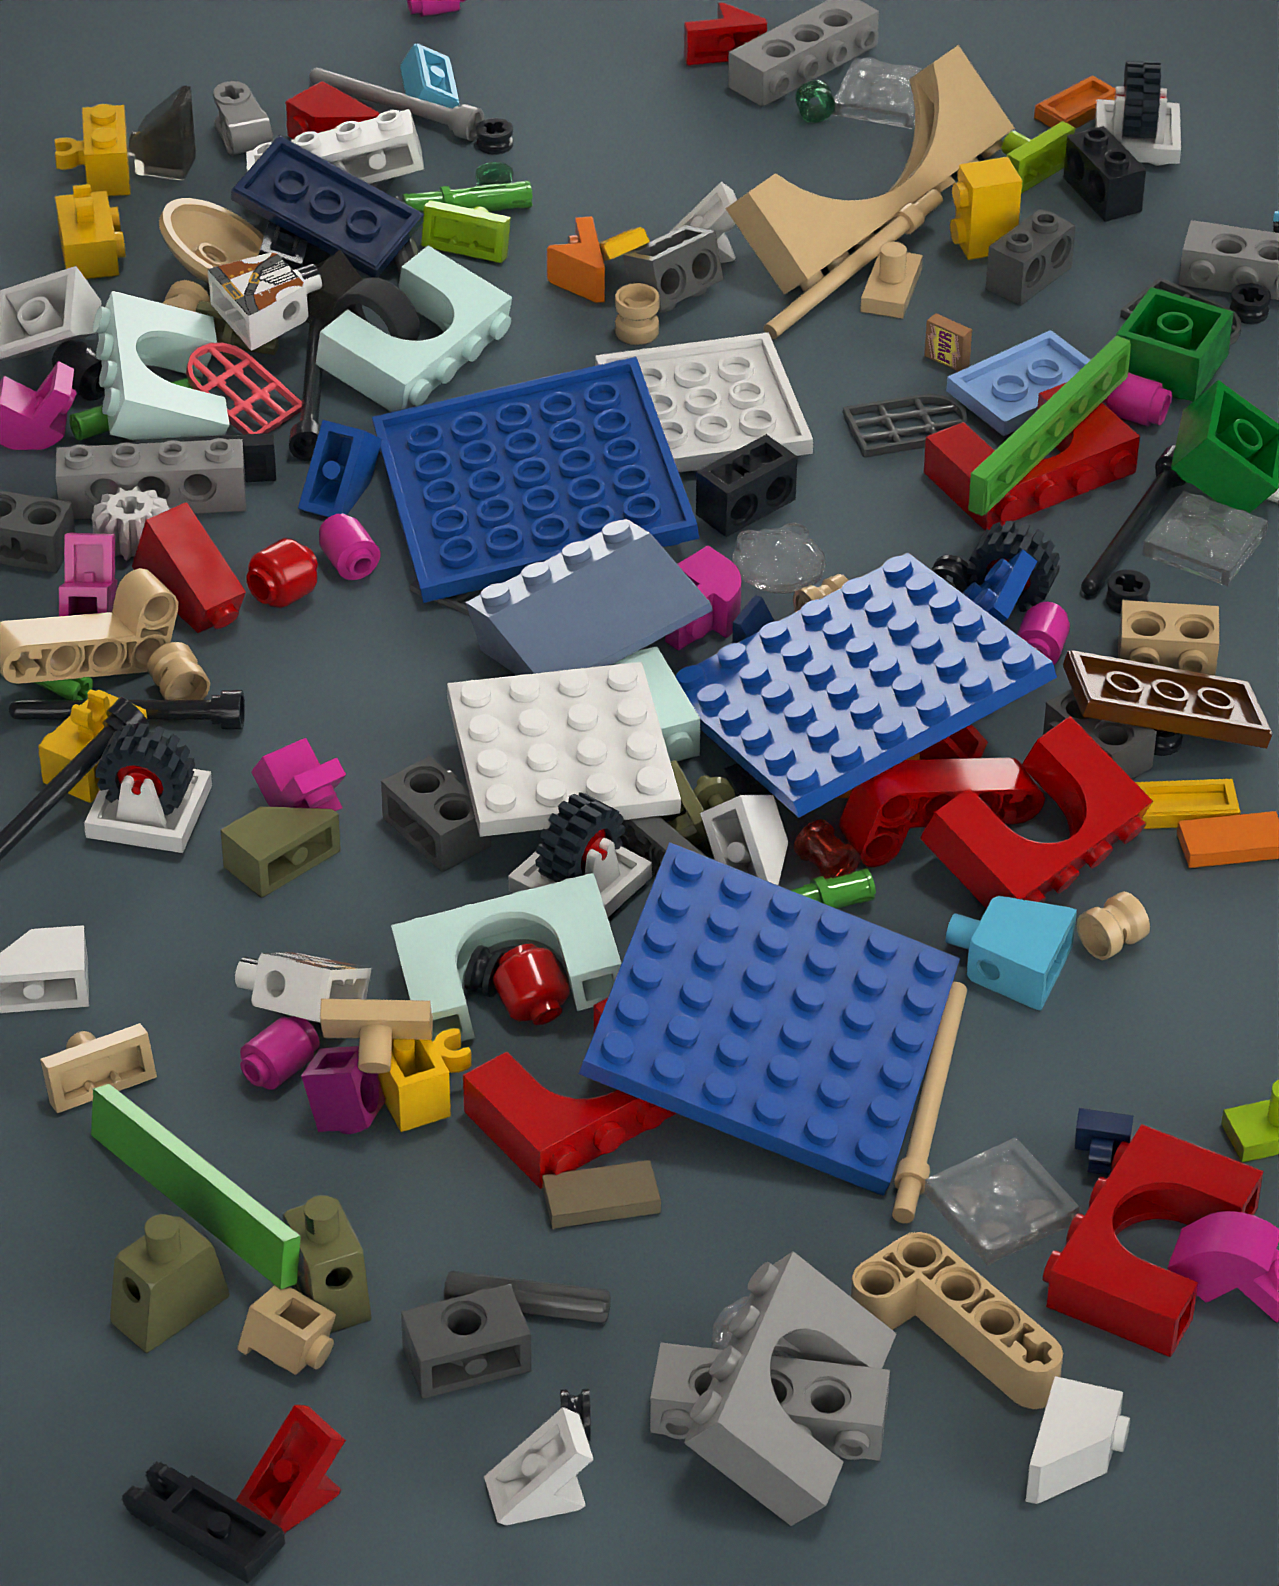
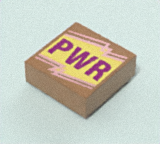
(948, 342)

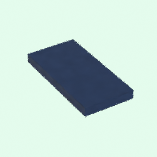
(327, 206)

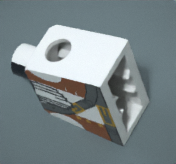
(262, 296)
(298, 982)

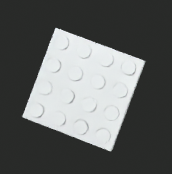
(720, 397)
(557, 735)

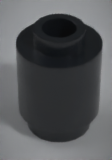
(86, 367)

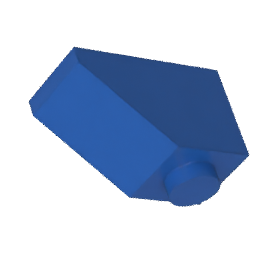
(339, 469)

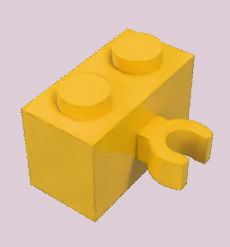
(101, 150)
(985, 204)
(90, 232)
(72, 736)
(419, 1078)

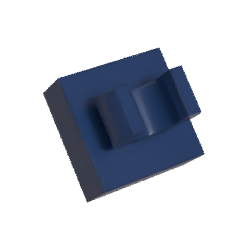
(1101, 1135)

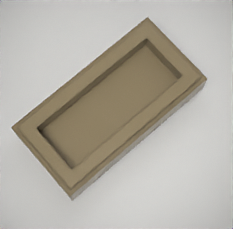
(601, 1194)

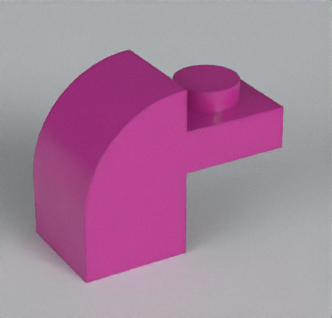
(36, 417)
(89, 574)
(721, 585)
(297, 779)
(1231, 1253)

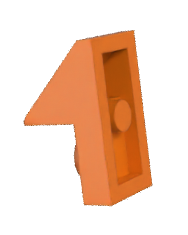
(579, 263)

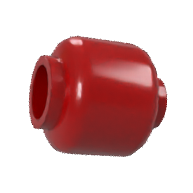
(282, 573)
(531, 984)

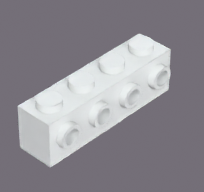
(365, 149)

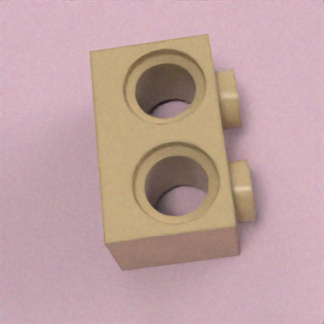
(1170, 635)

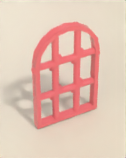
(247, 360)

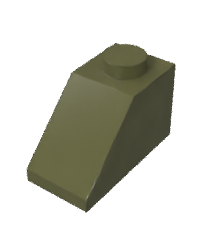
(278, 845)

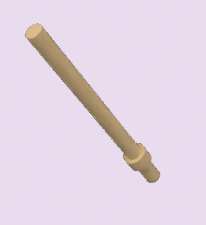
(905, 222)
(914, 1168)

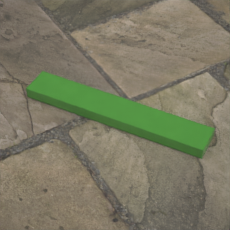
(1049, 426)
(196, 1186)

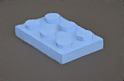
(1008, 384)

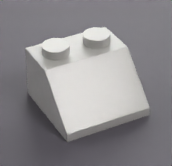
(46, 313)

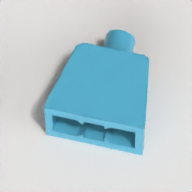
(1016, 947)

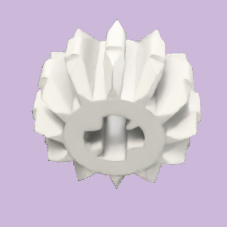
(125, 517)

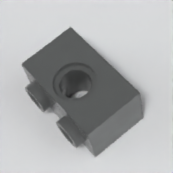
(466, 1341)

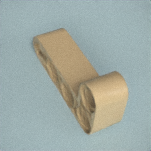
(92, 643)
(964, 1309)

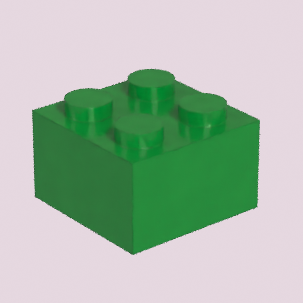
(1177, 341)
(1228, 449)

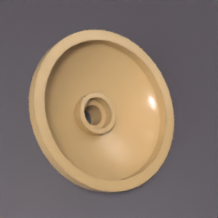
(207, 235)

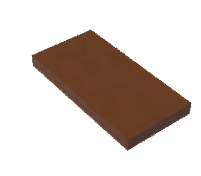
(1166, 699)

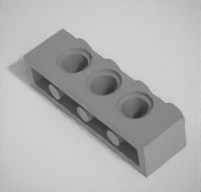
(802, 49)
(1228, 256)
(196, 472)
(830, 1401)

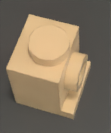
(288, 1330)

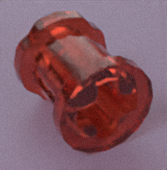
(825, 850)

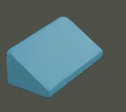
(429, 76)

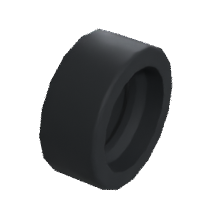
(384, 300)

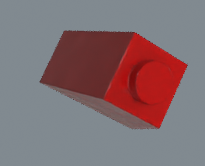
(191, 567)

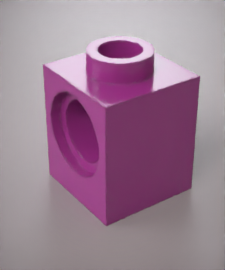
(340, 1092)

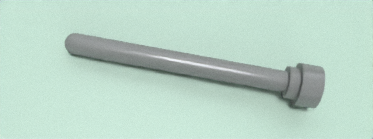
(460, 119)

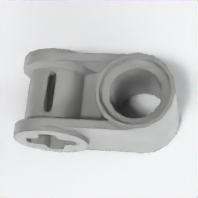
(240, 118)

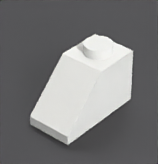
(748, 835)
(45, 971)
(1075, 1438)

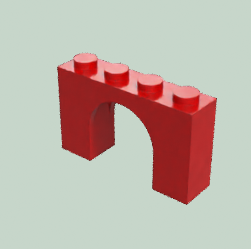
(1090, 457)
(1088, 787)
(547, 1130)
(1149, 1180)

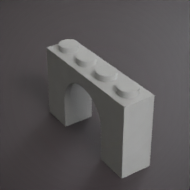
(739, 1417)

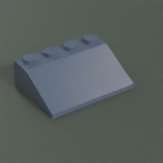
(586, 604)

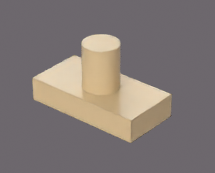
(891, 281)
(375, 1026)
(89, 1062)

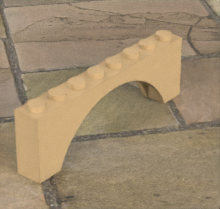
(805, 232)

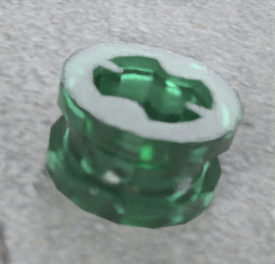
(818, 112)
(493, 173)

